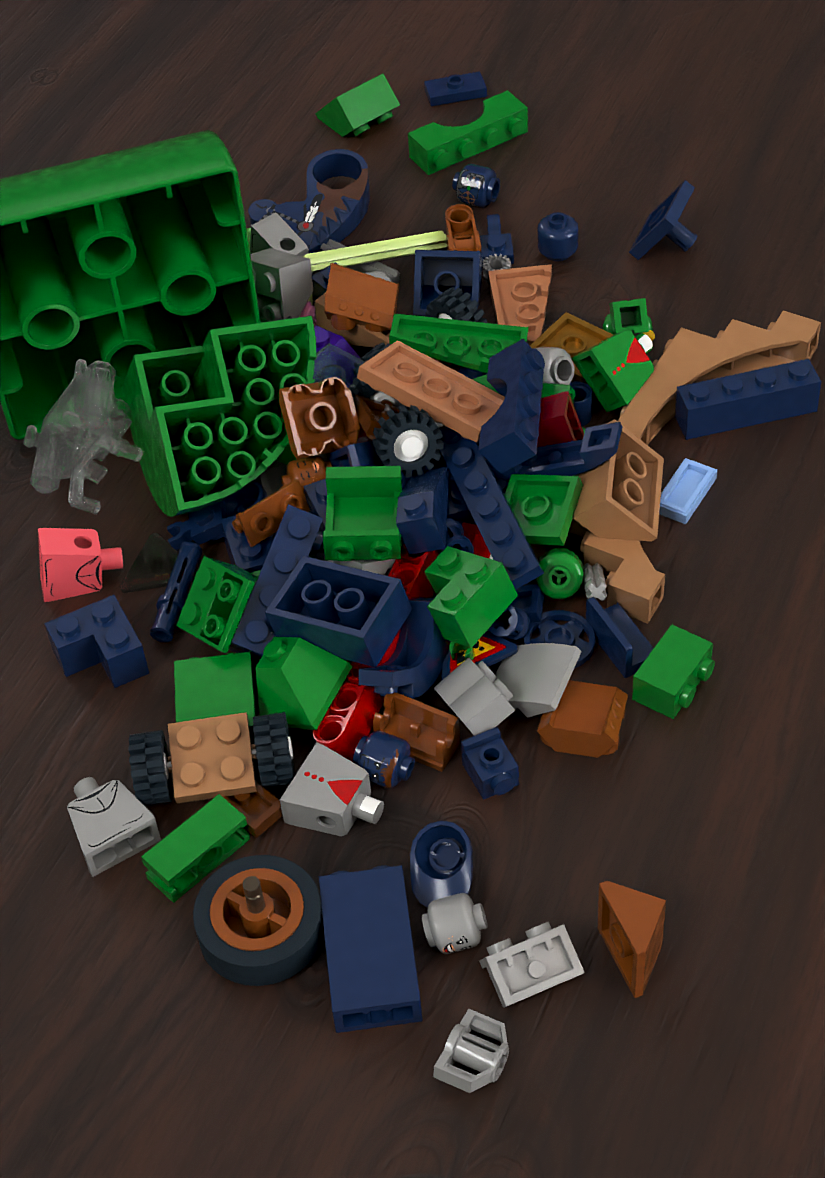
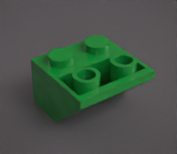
(216, 602)

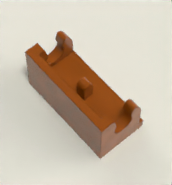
(428, 730)

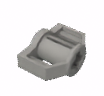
(473, 1053)

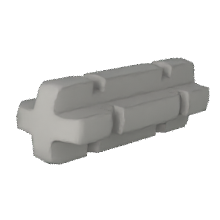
(594, 581)

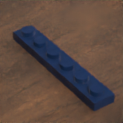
(489, 508)

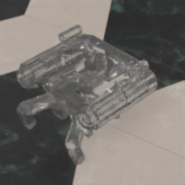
(80, 428)

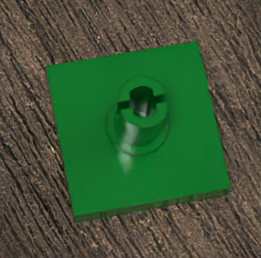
(544, 505)

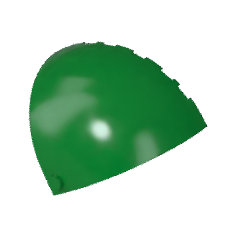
(214, 409)

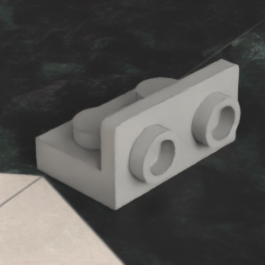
(533, 964)

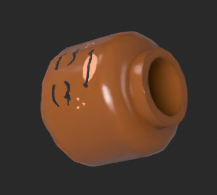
(306, 470)

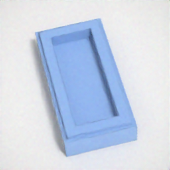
(686, 490)

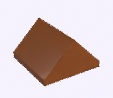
(632, 931)

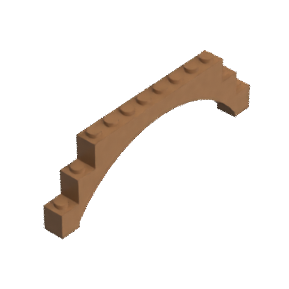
(685, 361)

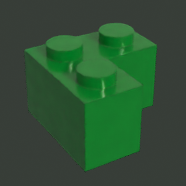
(469, 594)

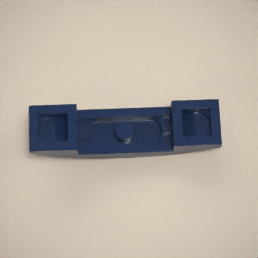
(570, 457)

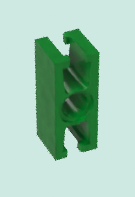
(195, 848)

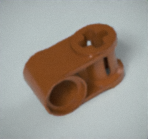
(461, 229)

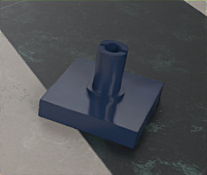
(664, 222)

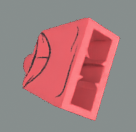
(73, 562)

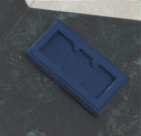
(455, 88)

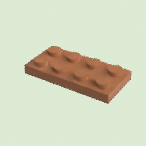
(432, 387)

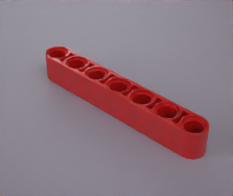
(355, 704)

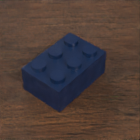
(340, 609)

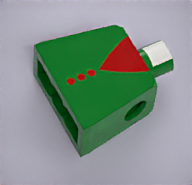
(616, 367)

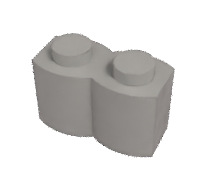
(474, 696)

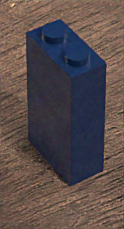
(369, 949)

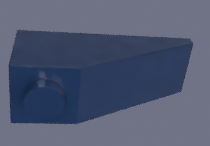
(423, 511)

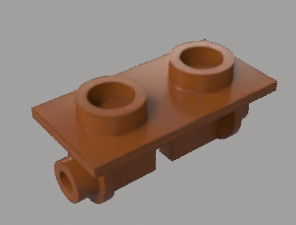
(265, 516)

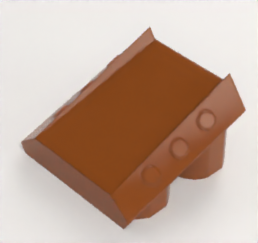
(359, 300)
(319, 417)
(585, 720)

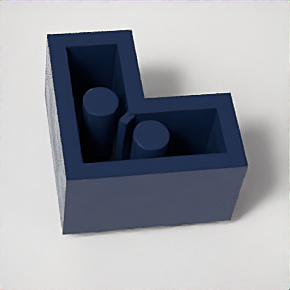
(98, 636)

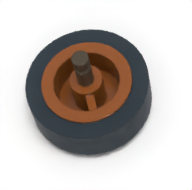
(259, 920)

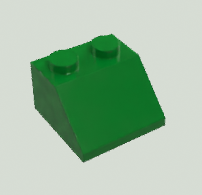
(360, 107)

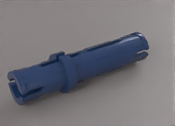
(164, 621)

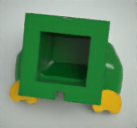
(630, 316)

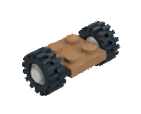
(211, 758)

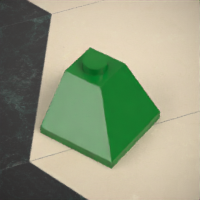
(298, 681)

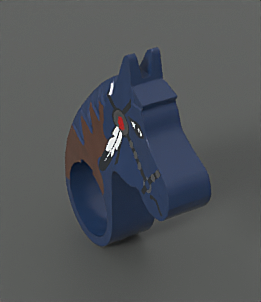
(325, 211)

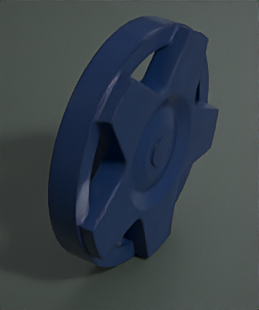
(564, 634)

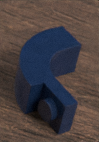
(416, 657)

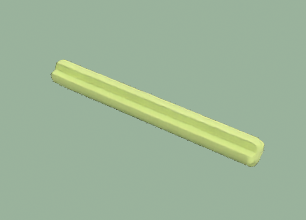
(377, 250)

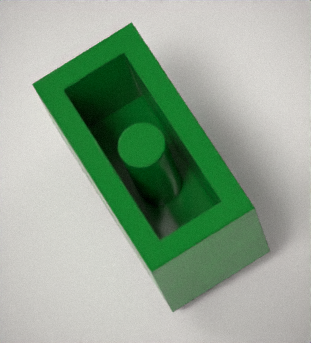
(673, 672)

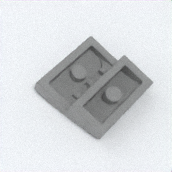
(538, 675)

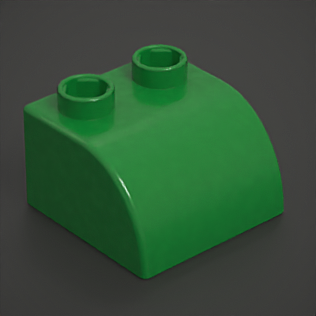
(117, 264)

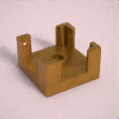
(573, 336)

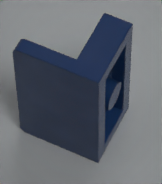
(618, 636)

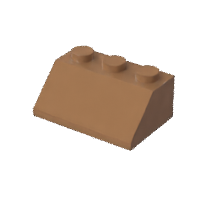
(623, 493)

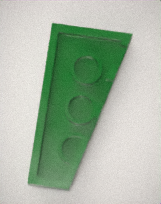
(455, 341)

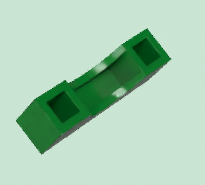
(441, 146)

